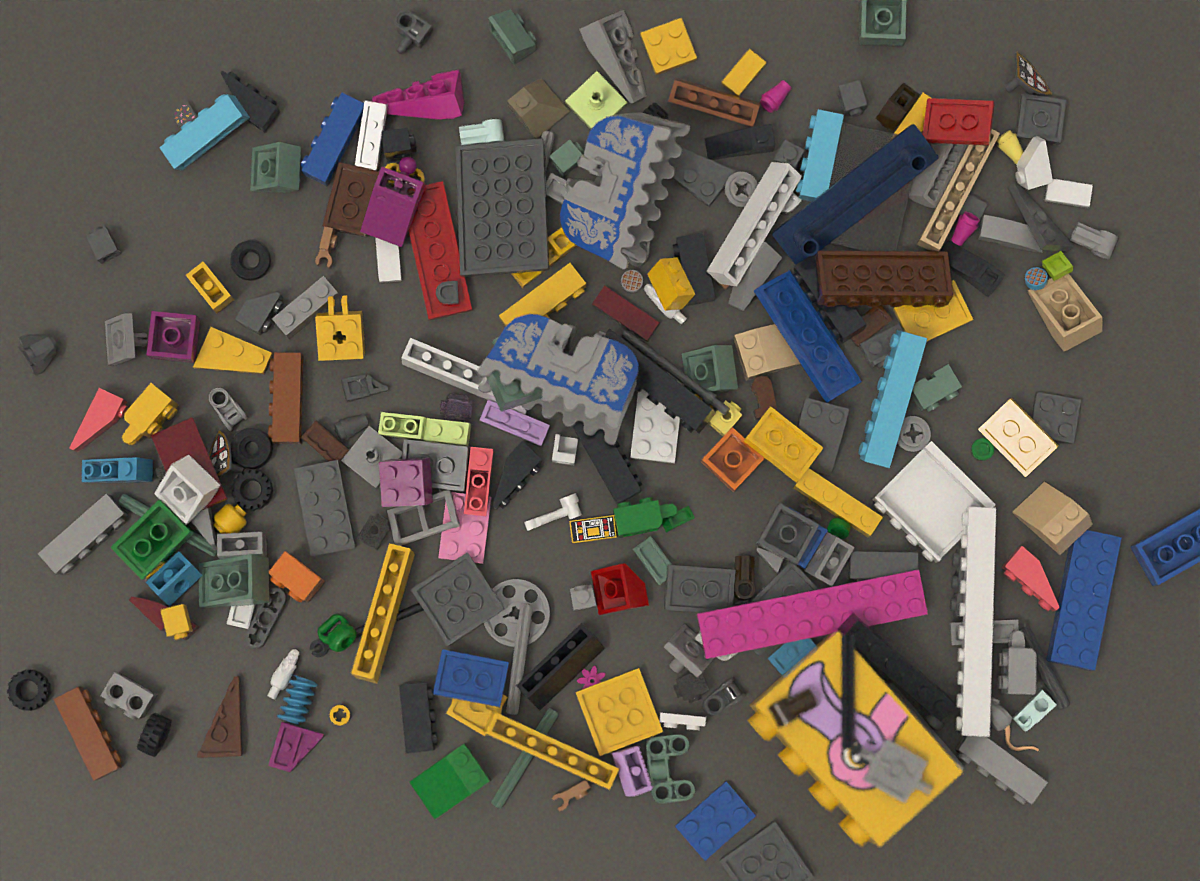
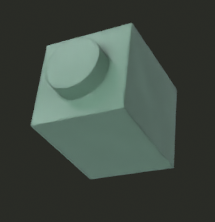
(566, 157)

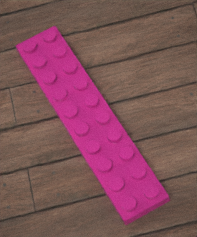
(810, 613)

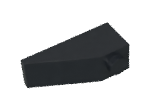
(740, 142)

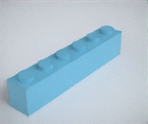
(893, 398)

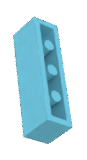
(204, 131)
(821, 154)

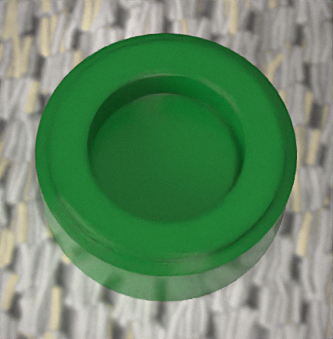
(982, 449)
(839, 528)

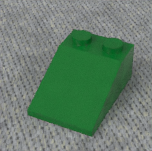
(152, 539)
(450, 781)

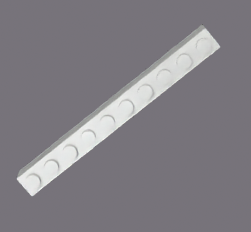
(977, 621)

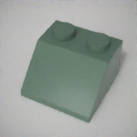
(512, 36)
(275, 168)
(712, 368)

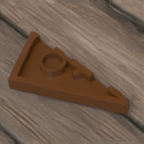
(225, 734)

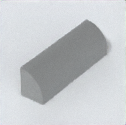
(931, 183)

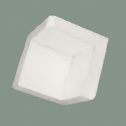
(564, 450)

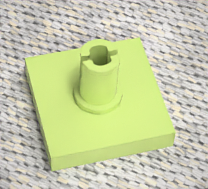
(595, 100)

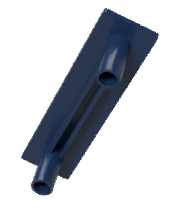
(855, 194)

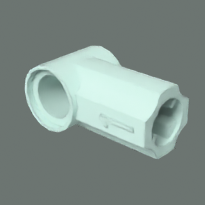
(487, 132)

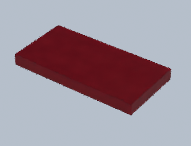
(186, 440)

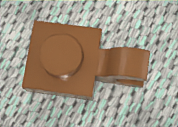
(327, 242)
(577, 791)

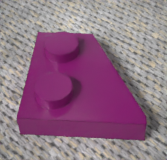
(292, 746)

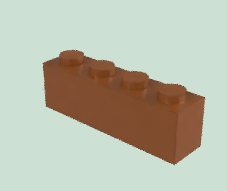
(714, 102)
(287, 398)
(88, 733)

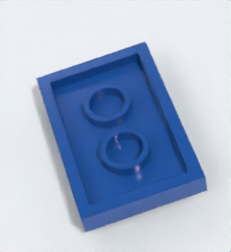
(470, 678)
(715, 820)

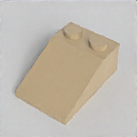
(1067, 312)
(763, 352)
(1053, 517)

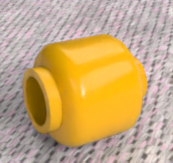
(230, 519)

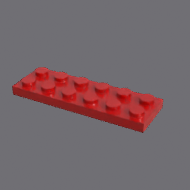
(437, 251)

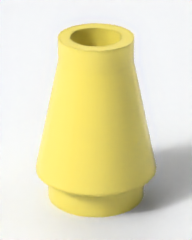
(1010, 145)

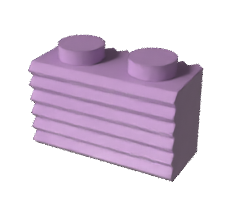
(632, 771)

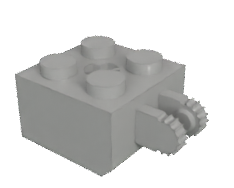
(1017, 667)

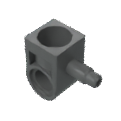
(416, 33)

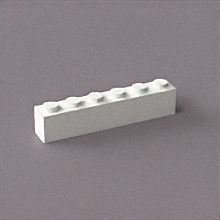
(754, 223)
(446, 368)

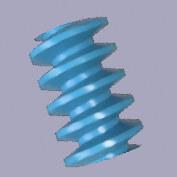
(297, 700)

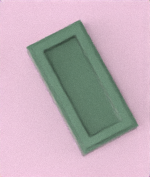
(653, 559)

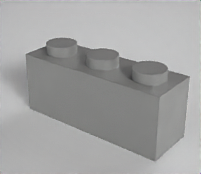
(305, 307)

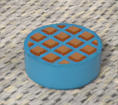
(1036, 278)

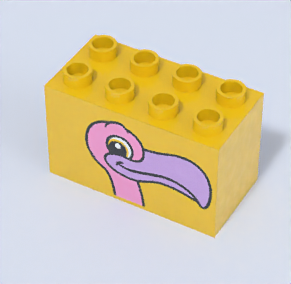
(815, 742)

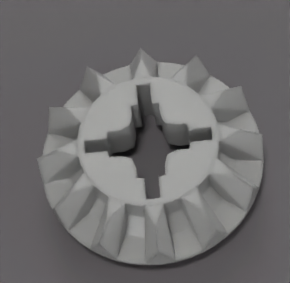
(739, 179)
(921, 440)

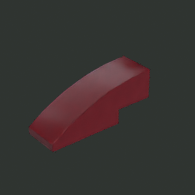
(152, 611)

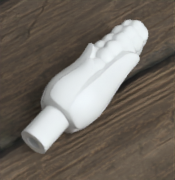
(676, 314)
(283, 674)

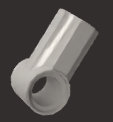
(1099, 242)

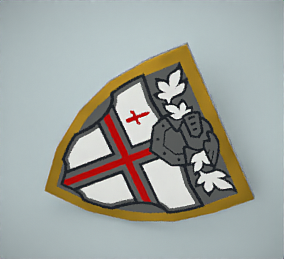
(1027, 78)
(222, 457)

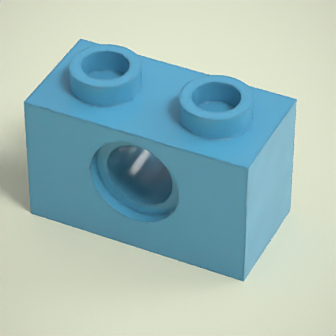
(174, 578)

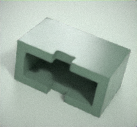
(942, 385)

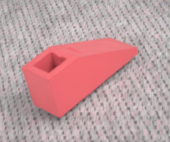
(478, 481)
(1029, 573)

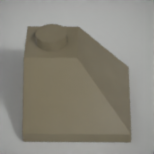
(537, 107)

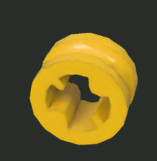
(344, 720)

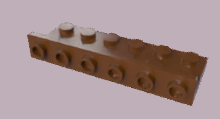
(884, 278)

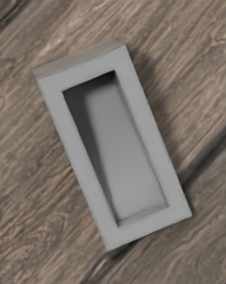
(773, 560)

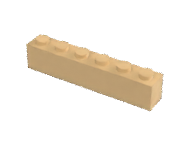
(955, 195)

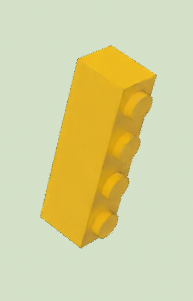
(548, 296)
(838, 502)

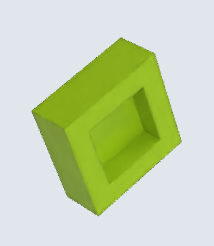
(1057, 266)

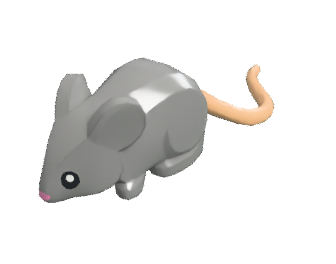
(1000, 721)

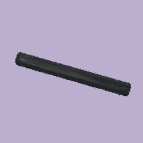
(847, 692)

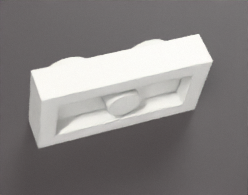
(691, 722)

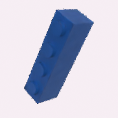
(333, 140)

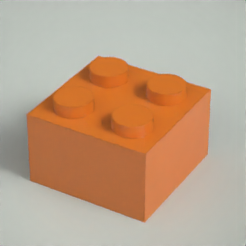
(732, 459)
(296, 577)

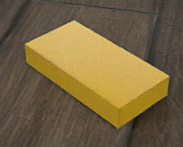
(743, 72)

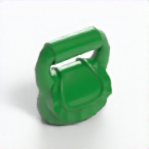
(340, 637)

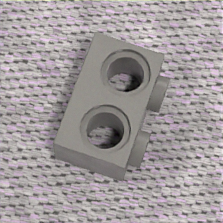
(130, 691)

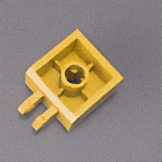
(349, 323)
(148, 414)

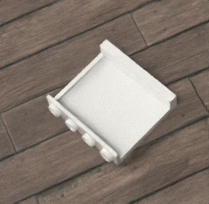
(929, 501)

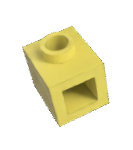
(722, 423)

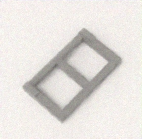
(447, 495)

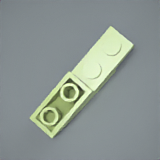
(424, 428)

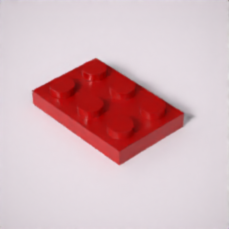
(958, 121)

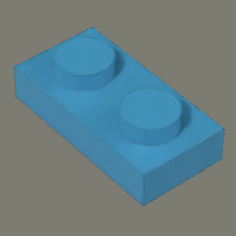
(790, 653)

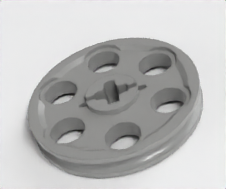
(540, 604)

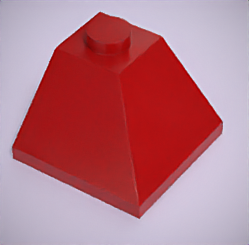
(618, 589)

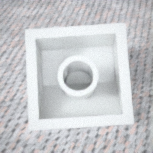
(186, 488)

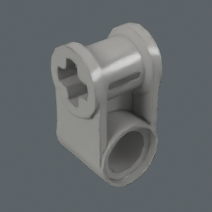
(227, 409)

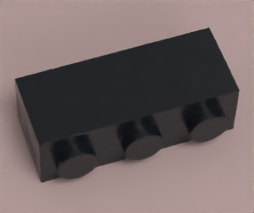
(695, 263)
(418, 717)

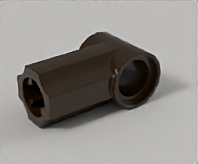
(744, 575)
(788, 709)

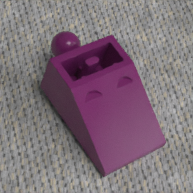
(392, 208)

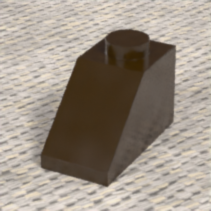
(897, 107)

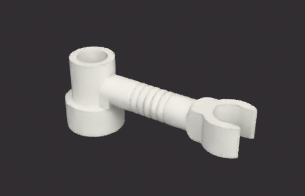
(569, 507)

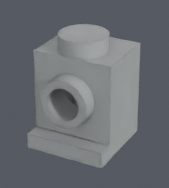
(582, 597)

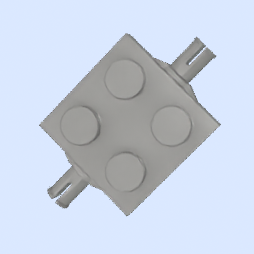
(895, 770)

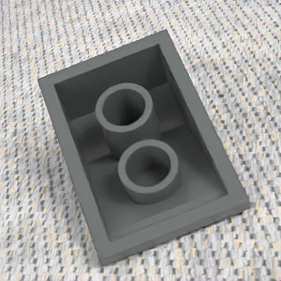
(825, 426)

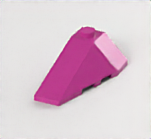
(433, 99)

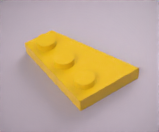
(230, 353)

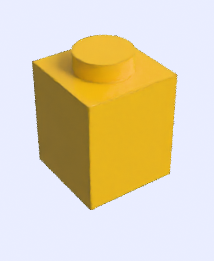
(176, 621)

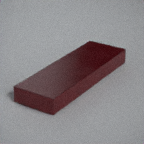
(625, 313)

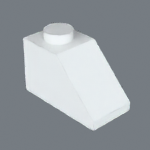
(1034, 165)

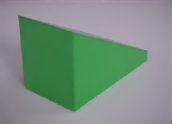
(682, 516)

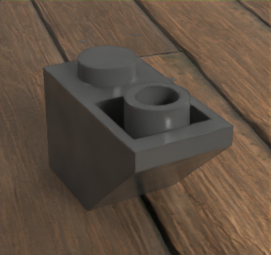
(258, 311)

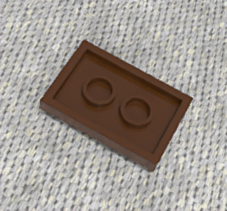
(349, 198)

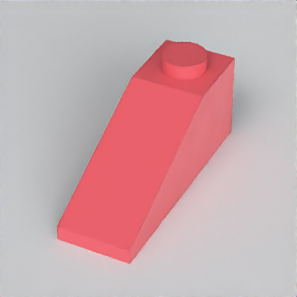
(101, 415)

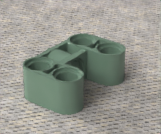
(659, 769)

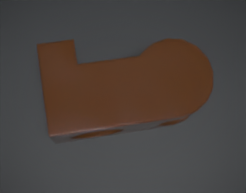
(765, 396)

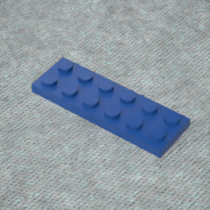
(807, 336)

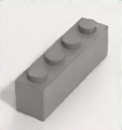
(83, 534)
(1001, 766)

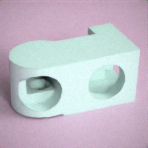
(1034, 710)

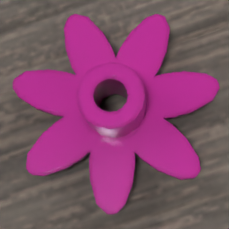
(588, 676)

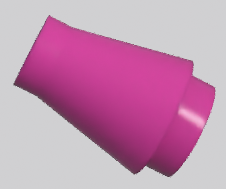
(775, 96)
(965, 227)

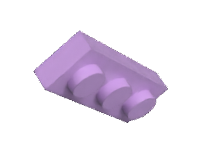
(515, 423)

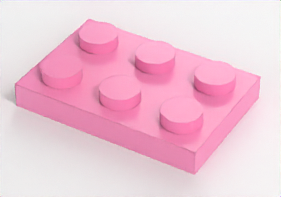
(468, 537)

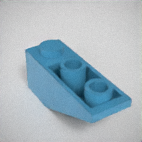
(117, 470)

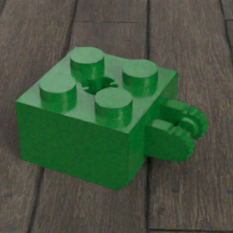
(641, 517)

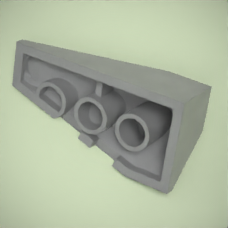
(612, 47)

